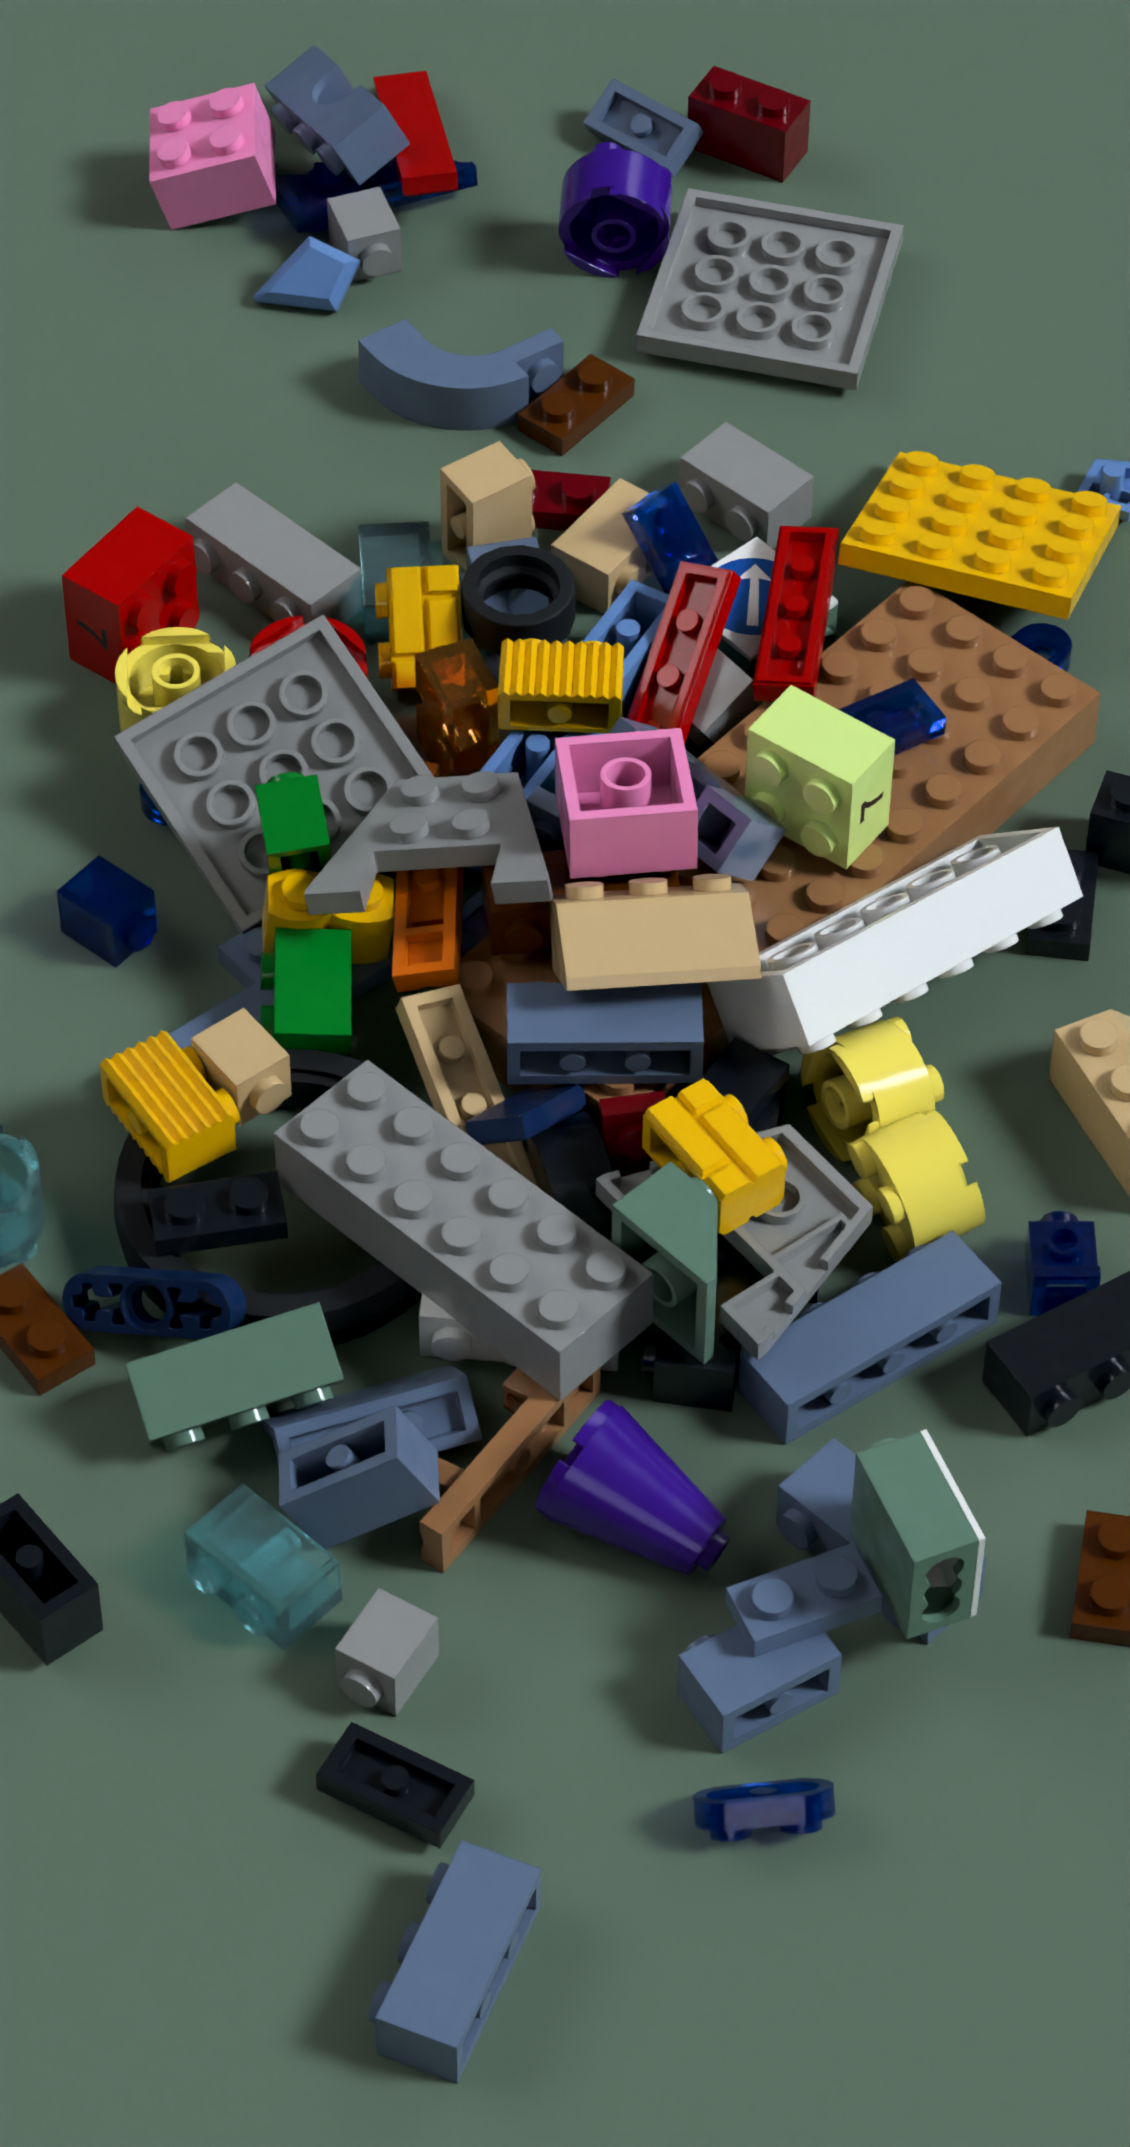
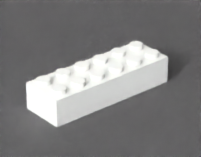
(899, 940)

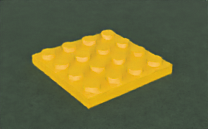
(981, 534)

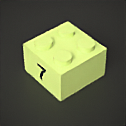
(820, 775)

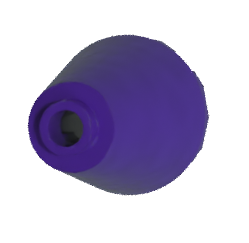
(632, 1495)

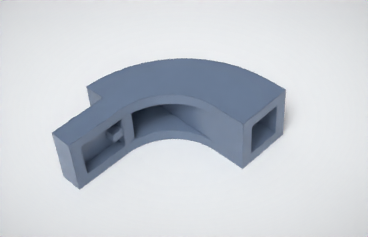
(452, 388)

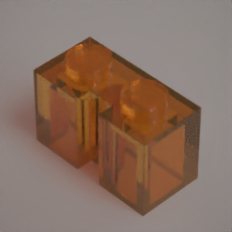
(458, 708)

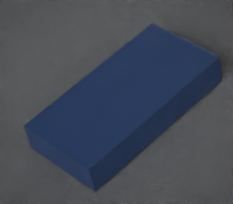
(526, 1113)

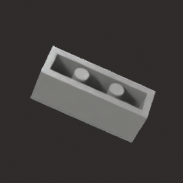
(272, 559)

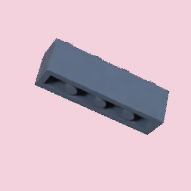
(870, 1336)

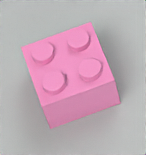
(212, 156)
(626, 803)

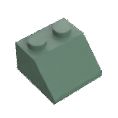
(673, 1233)

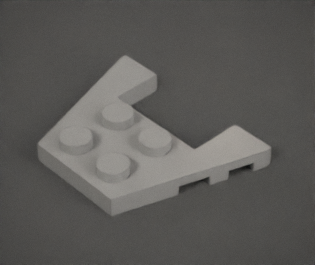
(437, 826)
(788, 1245)

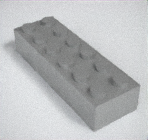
(464, 1229)

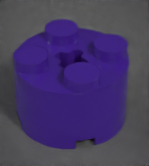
(615, 211)

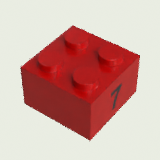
(127, 587)

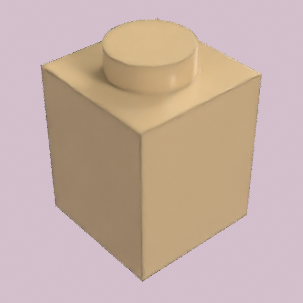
(245, 1063)

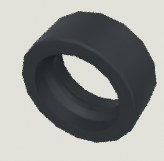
(512, 569)

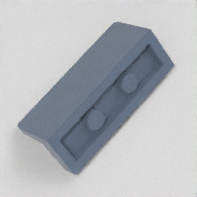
(433, 1400)

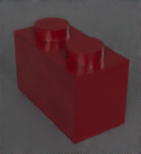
(750, 123)

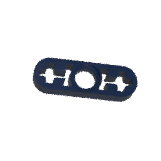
(176, 1287)

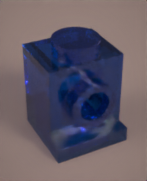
(1059, 1252)

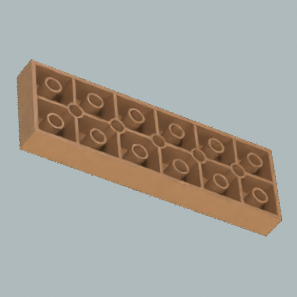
(1005, 737)

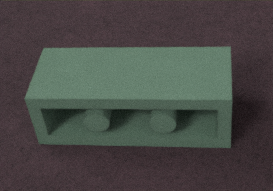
(235, 1376)

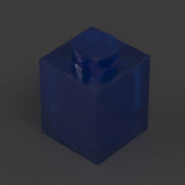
(107, 911)

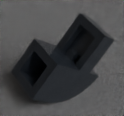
(566, 1166)

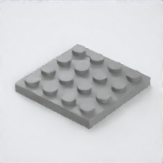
(770, 289)
(275, 713)

